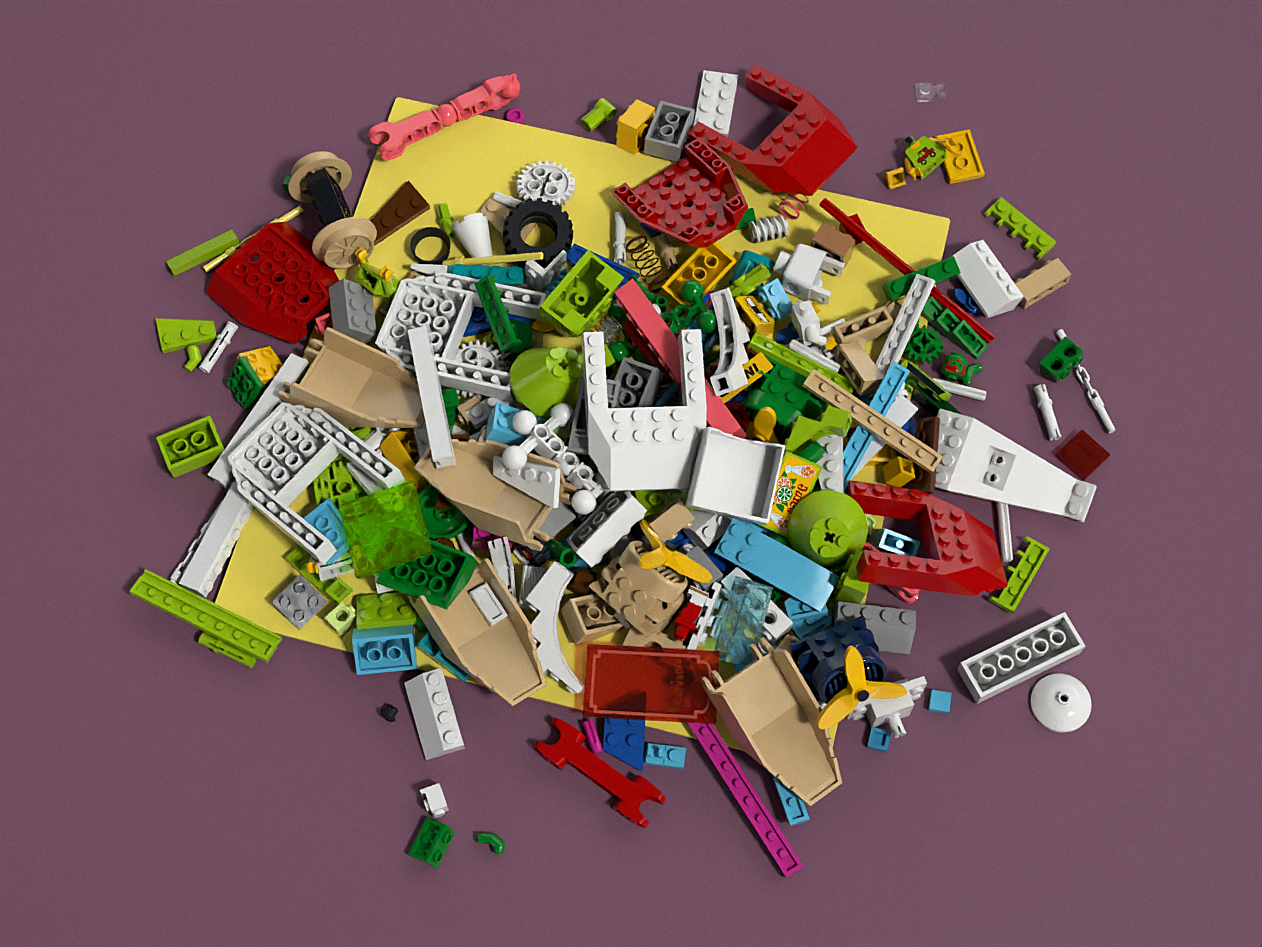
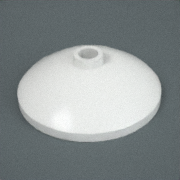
(1055, 713)

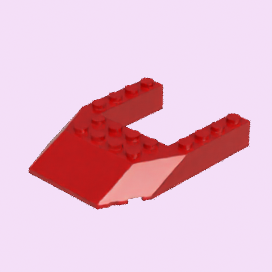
(797, 152)
(957, 545)

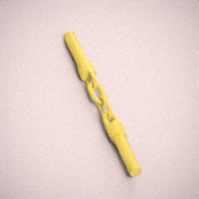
(229, 252)

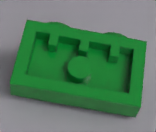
(432, 842)

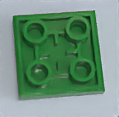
(244, 382)

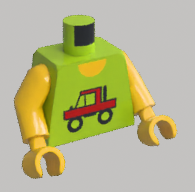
(925, 155)

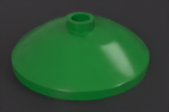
(439, 527)

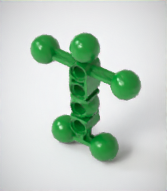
(691, 292)

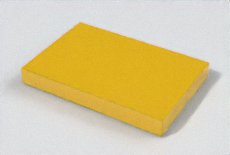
(963, 160)

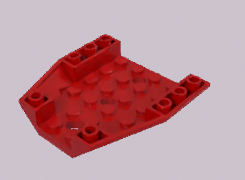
(698, 181)
(255, 298)

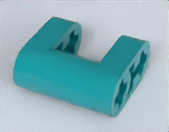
(748, 261)

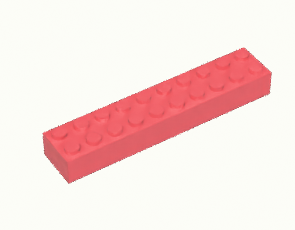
(666, 345)

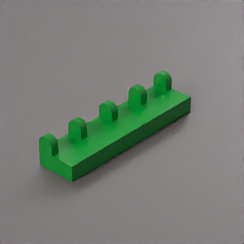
(497, 313)

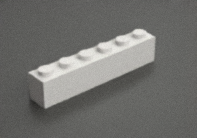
(217, 543)

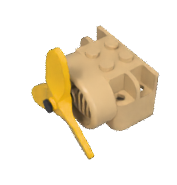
(649, 582)

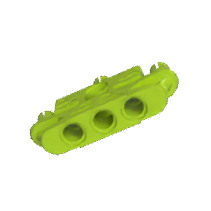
(325, 485)

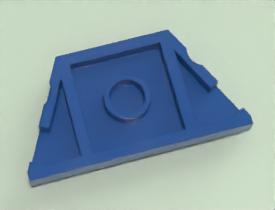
(625, 740)

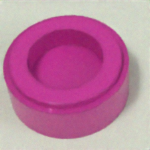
(515, 115)

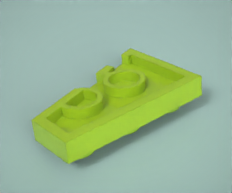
(181, 333)

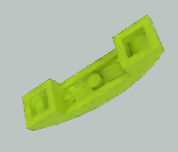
(333, 588)

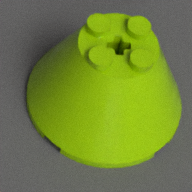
(546, 378)
(831, 513)

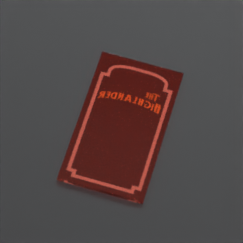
(649, 684)

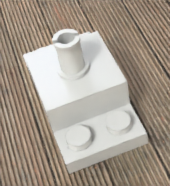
(890, 710)

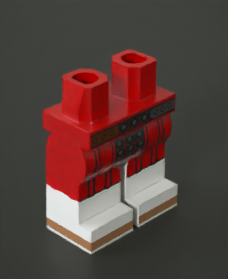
(687, 623)

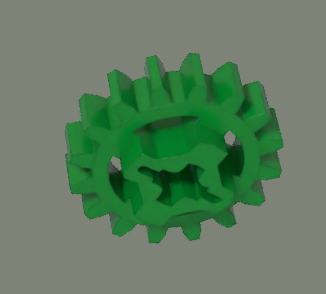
(931, 342)

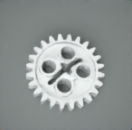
(534, 180)
(485, 357)

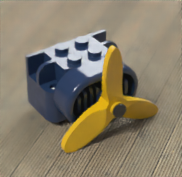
(843, 669)

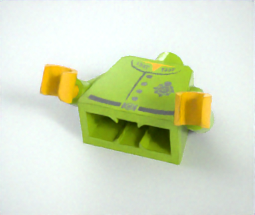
(375, 279)

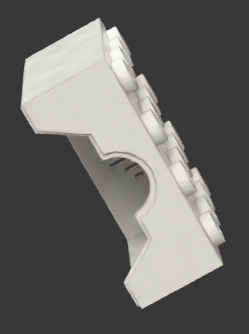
(735, 476)

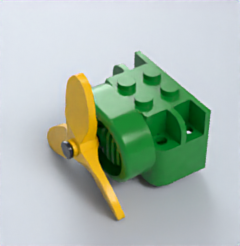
(777, 402)

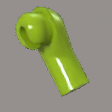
(194, 356)

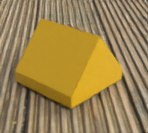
(895, 178)

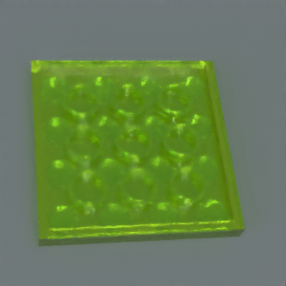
(385, 529)

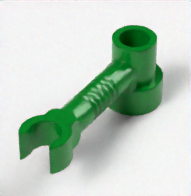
(660, 300)

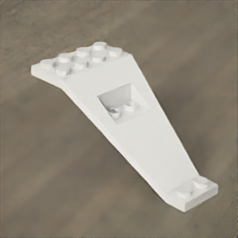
(1021, 480)

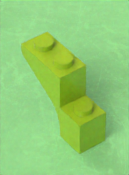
(805, 430)

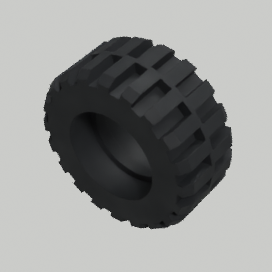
(537, 212)

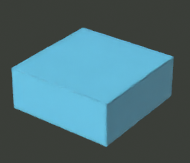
(940, 701)

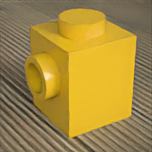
(898, 472)

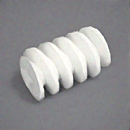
(767, 228)

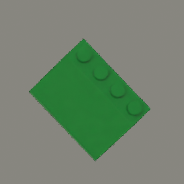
(435, 576)

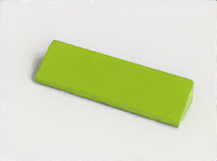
(202, 252)

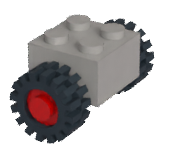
(555, 521)

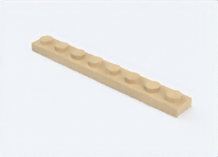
(873, 421)

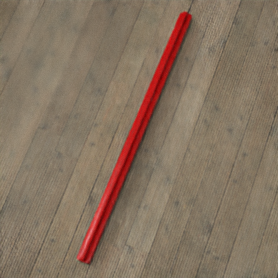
(903, 267)

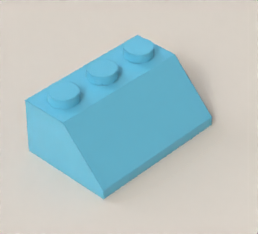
(384, 649)

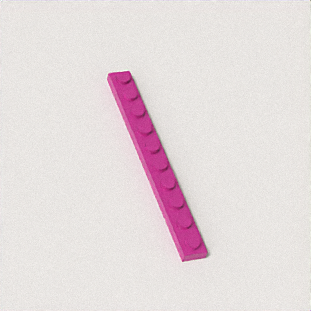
(747, 798)

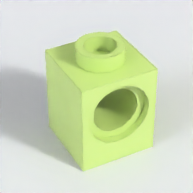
(341, 627)

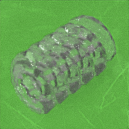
(609, 328)

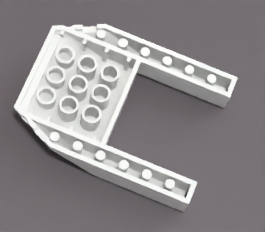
(445, 307)
(645, 444)
(288, 455)

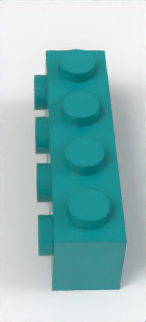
(505, 275)

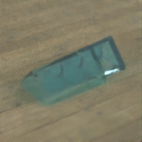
(743, 620)

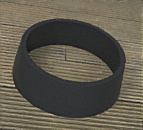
(430, 232)

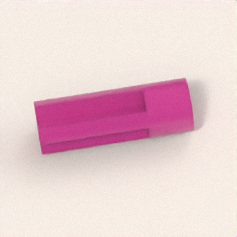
(592, 736)

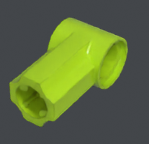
(602, 112)

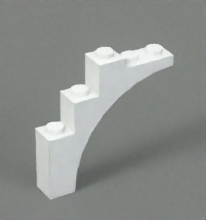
(732, 335)
(547, 598)

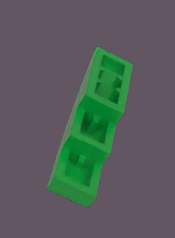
(955, 330)

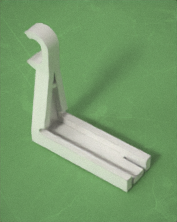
(503, 563)

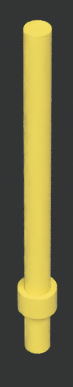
(494, 259)

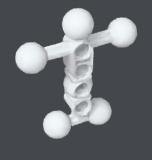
(543, 440)

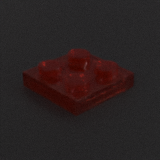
(1082, 455)

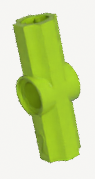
(748, 282)

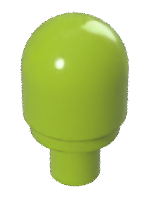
(490, 339)

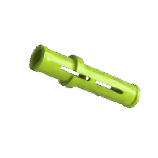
(219, 646)

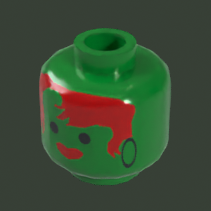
(954, 366)

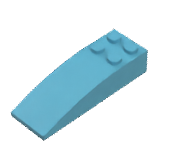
(777, 564)

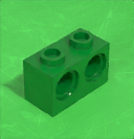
(1058, 357)

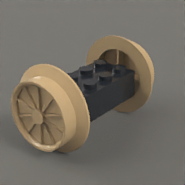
(320, 181)

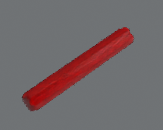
(643, 347)

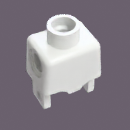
(803, 272)

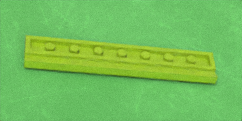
(206, 615)

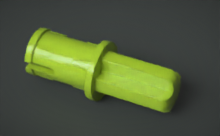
(446, 219)

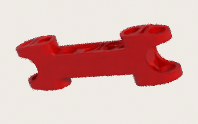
(627, 792)

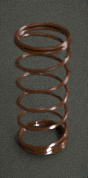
(656, 280)

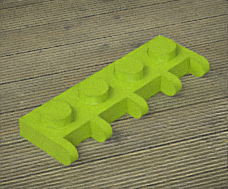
(1021, 227)
(1022, 575)

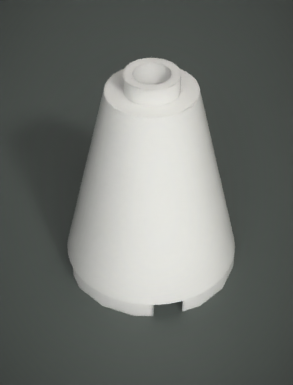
(474, 235)

